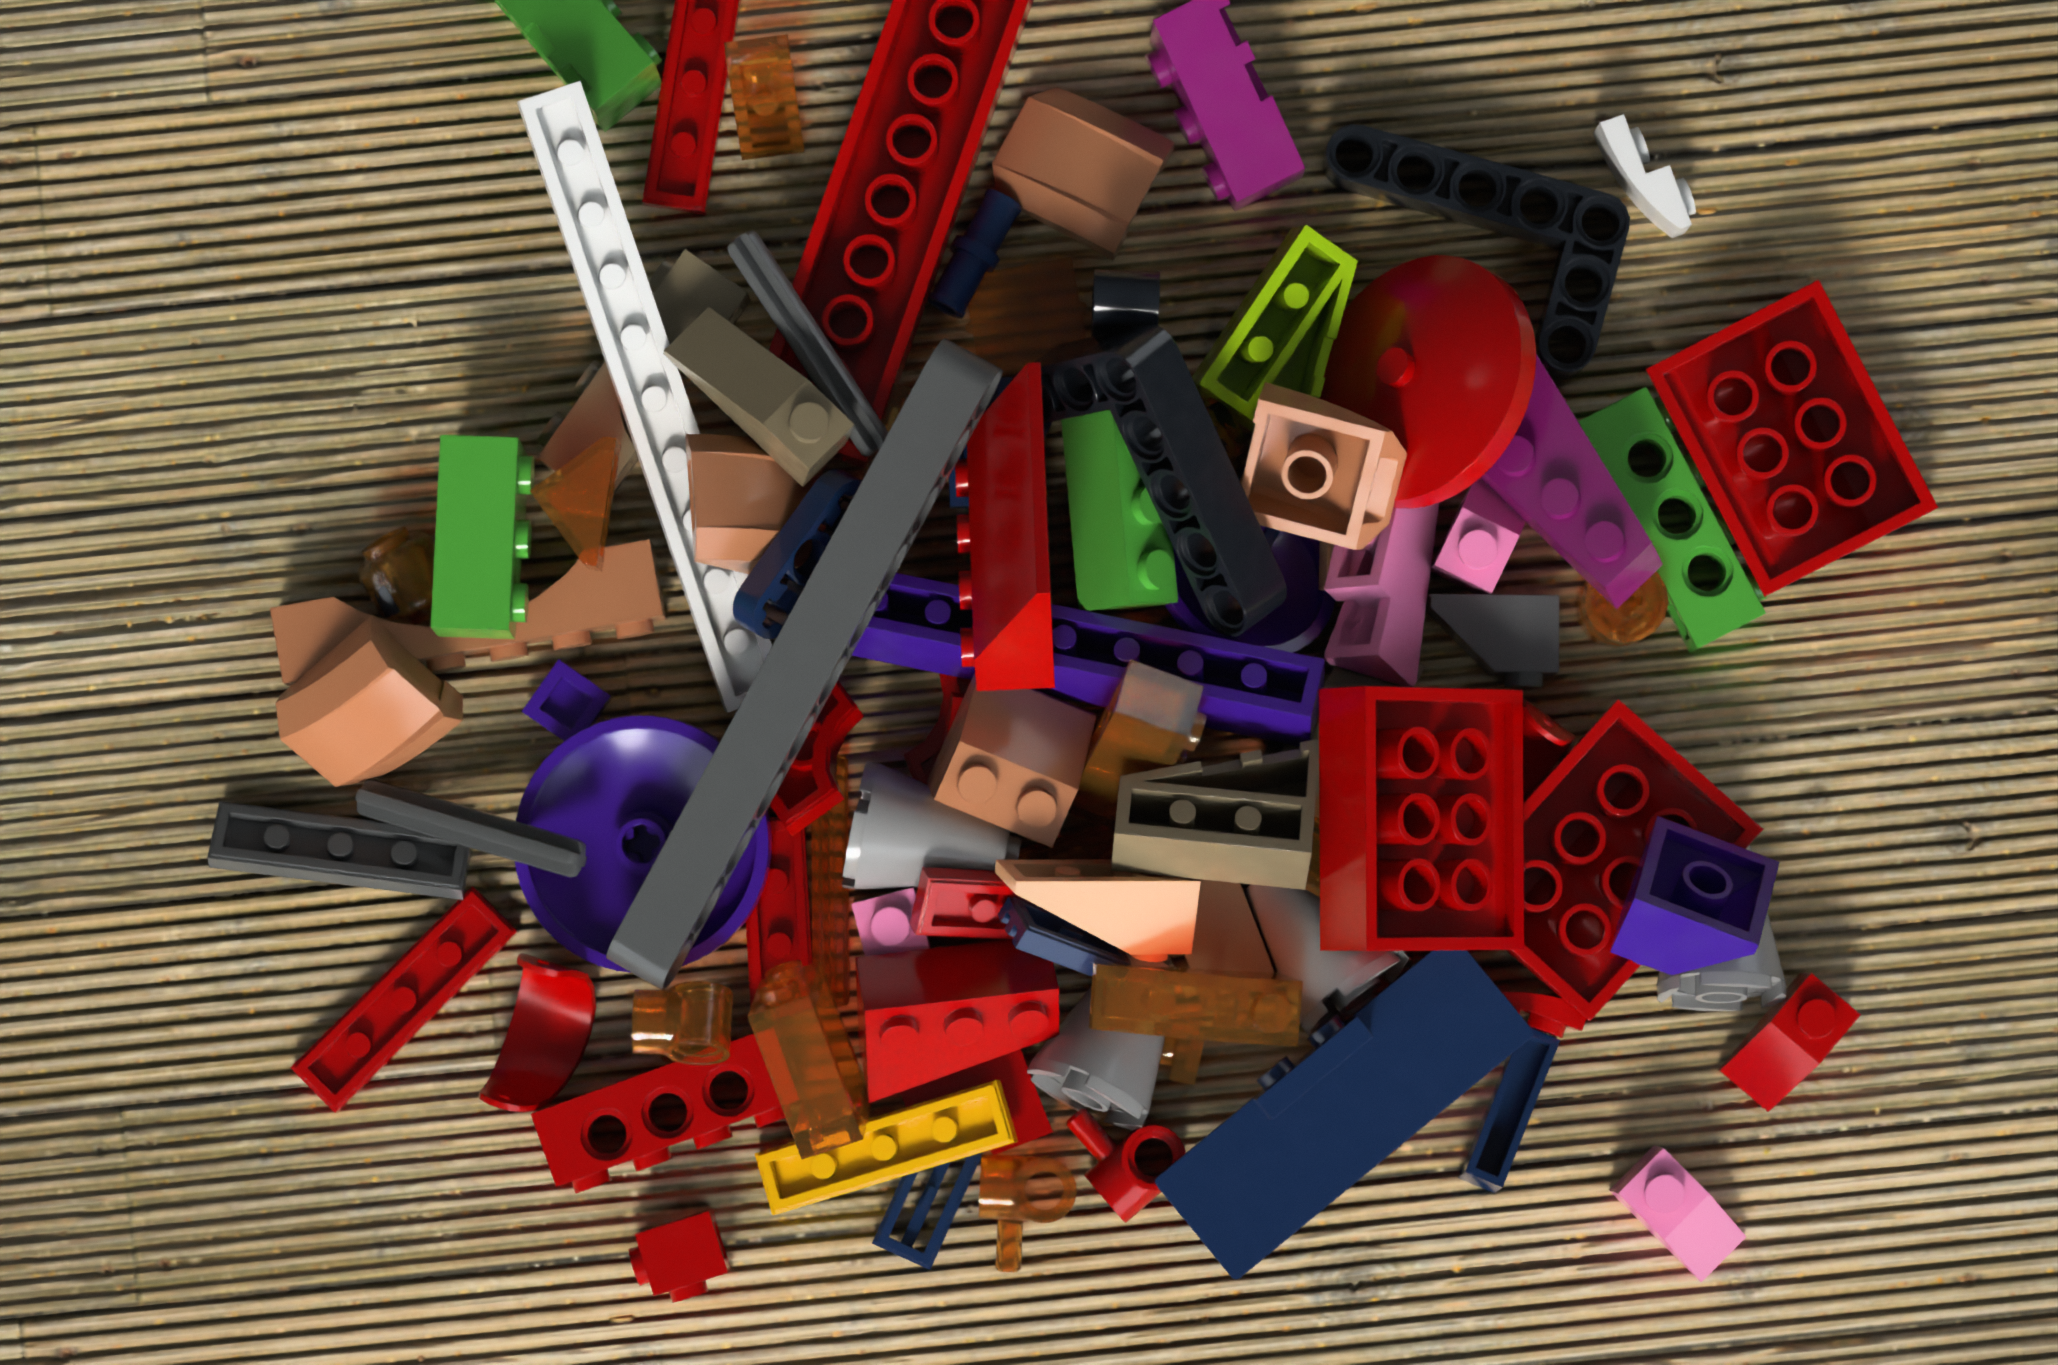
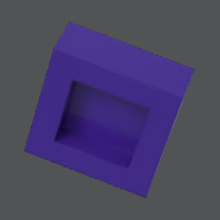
(566, 702)

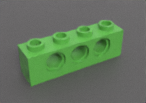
(1696, 613)

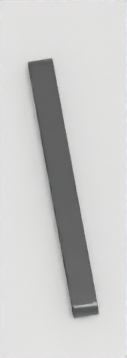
(804, 663)

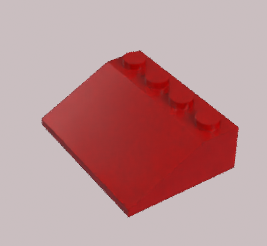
(1791, 438)
(1007, 542)
(1421, 819)
(1586, 843)

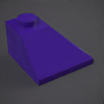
(1693, 901)

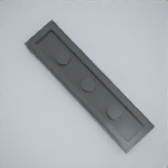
(336, 851)

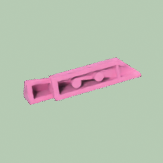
(1383, 598)

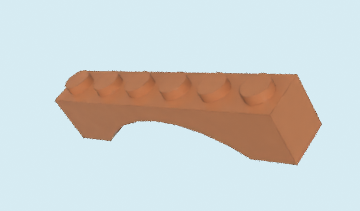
(582, 602)

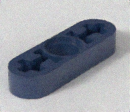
(764, 583)

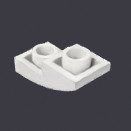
(1654, 193)

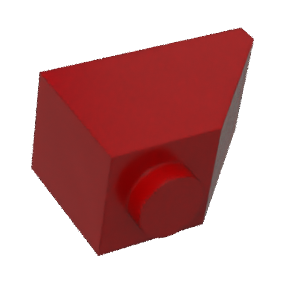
(1789, 1041)

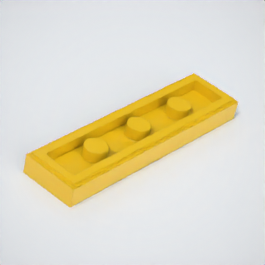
(891, 1148)

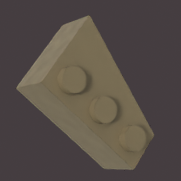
(1221, 820)

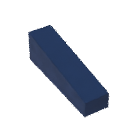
(1508, 1113)

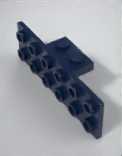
(1342, 1107)

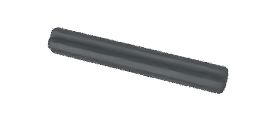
(807, 339)
(471, 828)

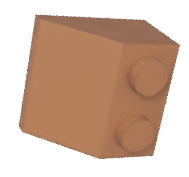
(1014, 760)

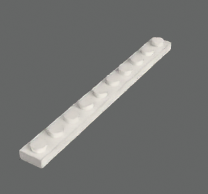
(642, 376)

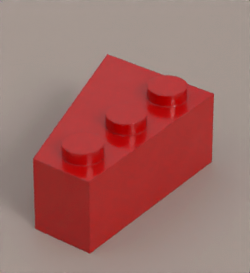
(949, 1011)

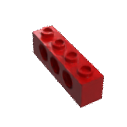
(568, 1126)

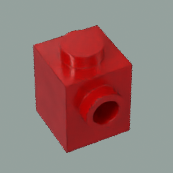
(680, 1256)

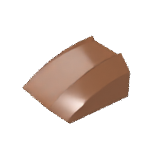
(1079, 167)
(1320, 469)
(739, 501)
(366, 708)

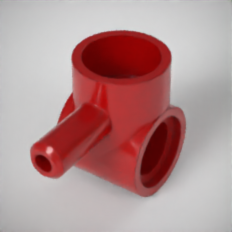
(1116, 1173)

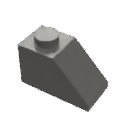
(1503, 633)

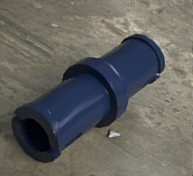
(974, 253)

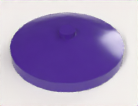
(621, 796)

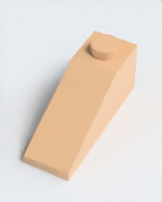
(1126, 909)

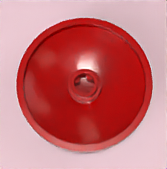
(1441, 363)

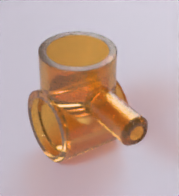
(683, 1023)
(1004, 1198)

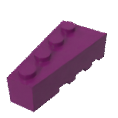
(1570, 497)

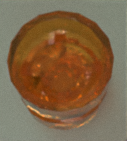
(1630, 622)

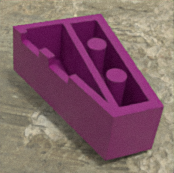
(1223, 103)

